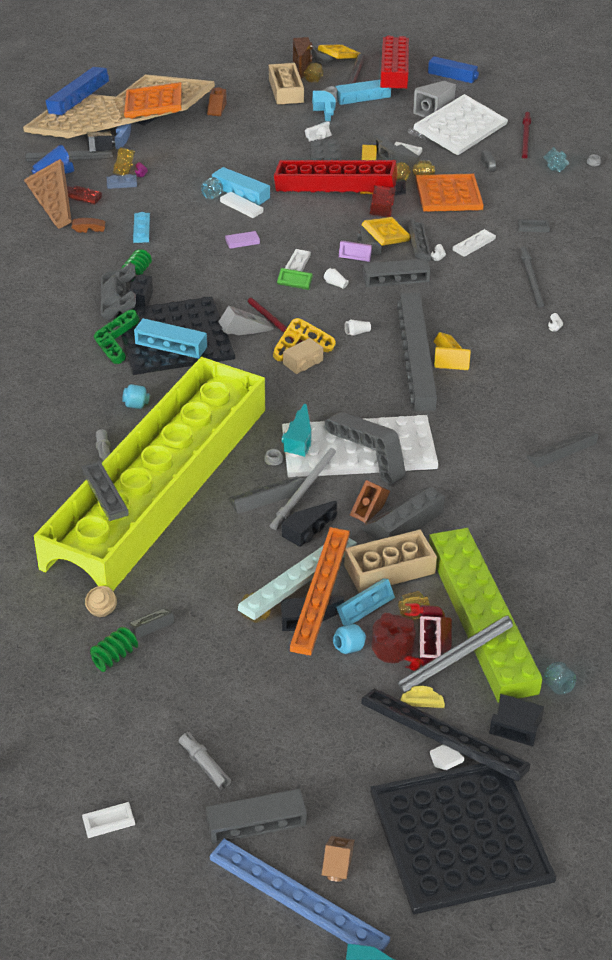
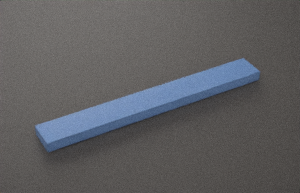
(297, 897)

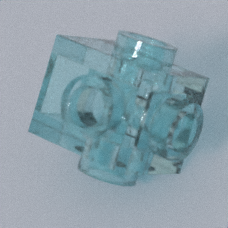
(559, 161)

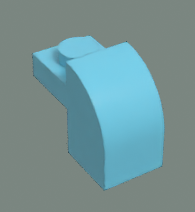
(324, 102)

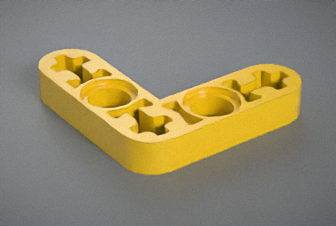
(298, 334)

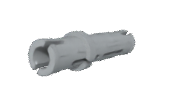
(199, 754)

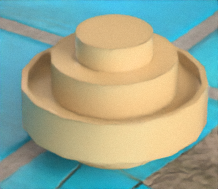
(101, 601)

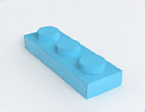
(141, 227)
(365, 602)

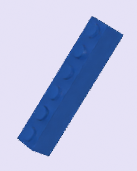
(77, 90)

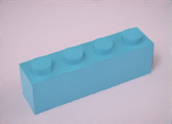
(361, 92)
(243, 186)
(170, 338)

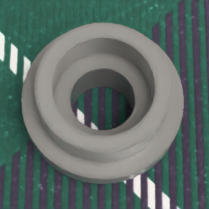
(594, 160)
(273, 457)

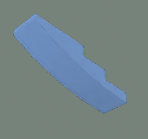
(122, 135)

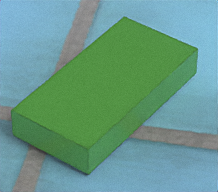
(295, 278)

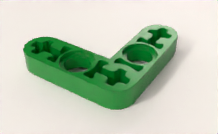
(109, 338)

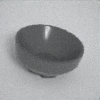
(321, 57)

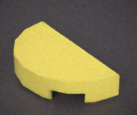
(423, 697)

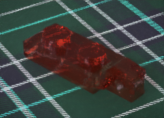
(84, 194)

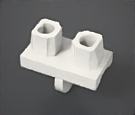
(318, 131)

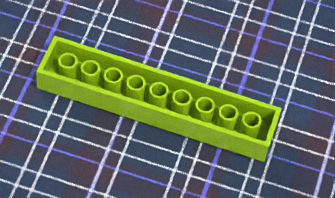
(480, 604)

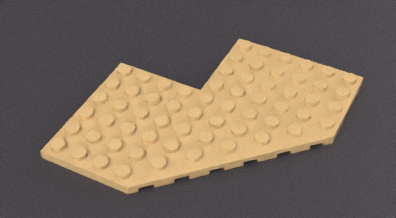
(106, 112)

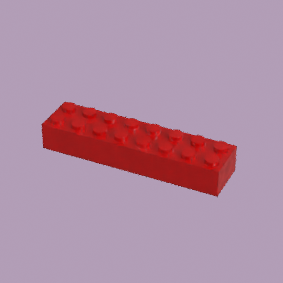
(394, 62)
(334, 175)

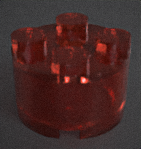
(382, 201)
(393, 638)

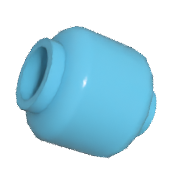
(135, 396)
(349, 639)

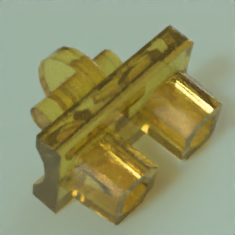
(124, 161)

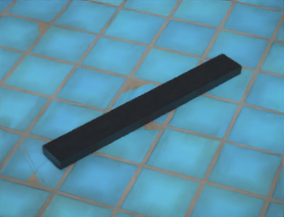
(446, 734)

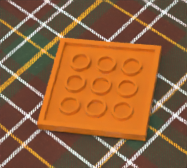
(153, 100)
(449, 192)

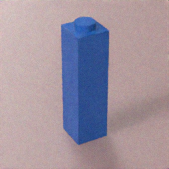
(453, 69)

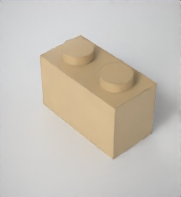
(303, 356)

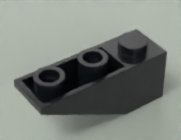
(304, 524)
(292, 609)

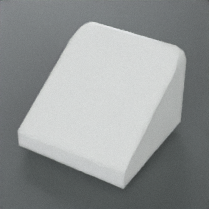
(445, 757)

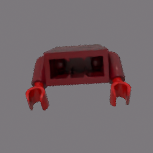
(434, 634)

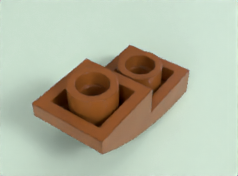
(82, 224)

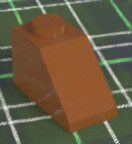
(217, 101)
(369, 501)

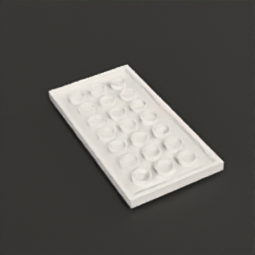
(354, 458)

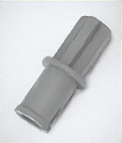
(102, 444)

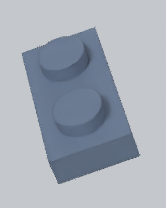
(121, 181)

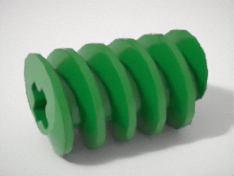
(140, 259)
(112, 647)

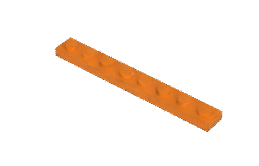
(319, 592)

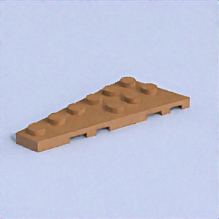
(51, 191)

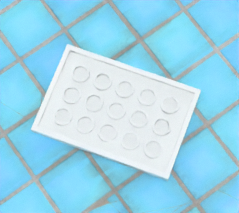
(460, 124)

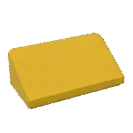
(446, 341)
(452, 358)

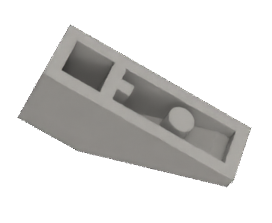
(242, 322)

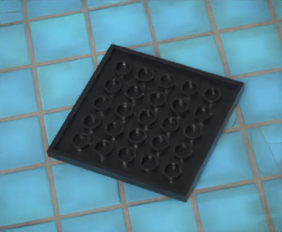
(192, 314)
(460, 837)

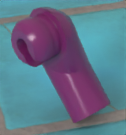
(142, 170)

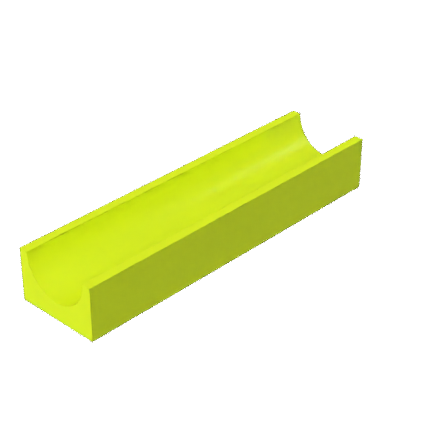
(155, 472)

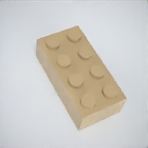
(286, 83)
(391, 558)

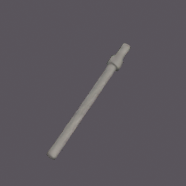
(284, 512)

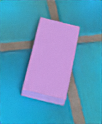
(242, 239)
(355, 251)

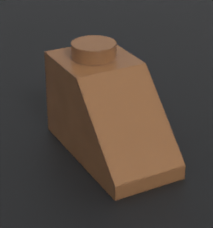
(337, 858)

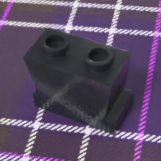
(100, 141)
(516, 720)

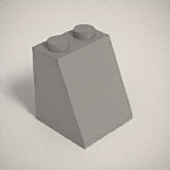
(433, 97)

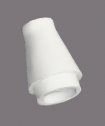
(333, 277)
(356, 327)

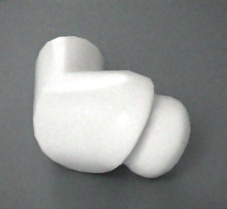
(439, 253)
(557, 322)

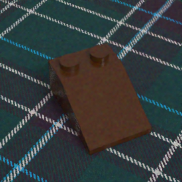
(302, 54)

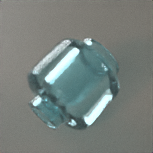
(211, 188)
(560, 678)

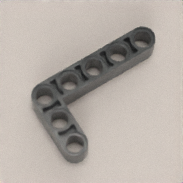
(374, 436)

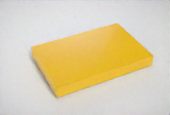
(338, 51)
(386, 230)

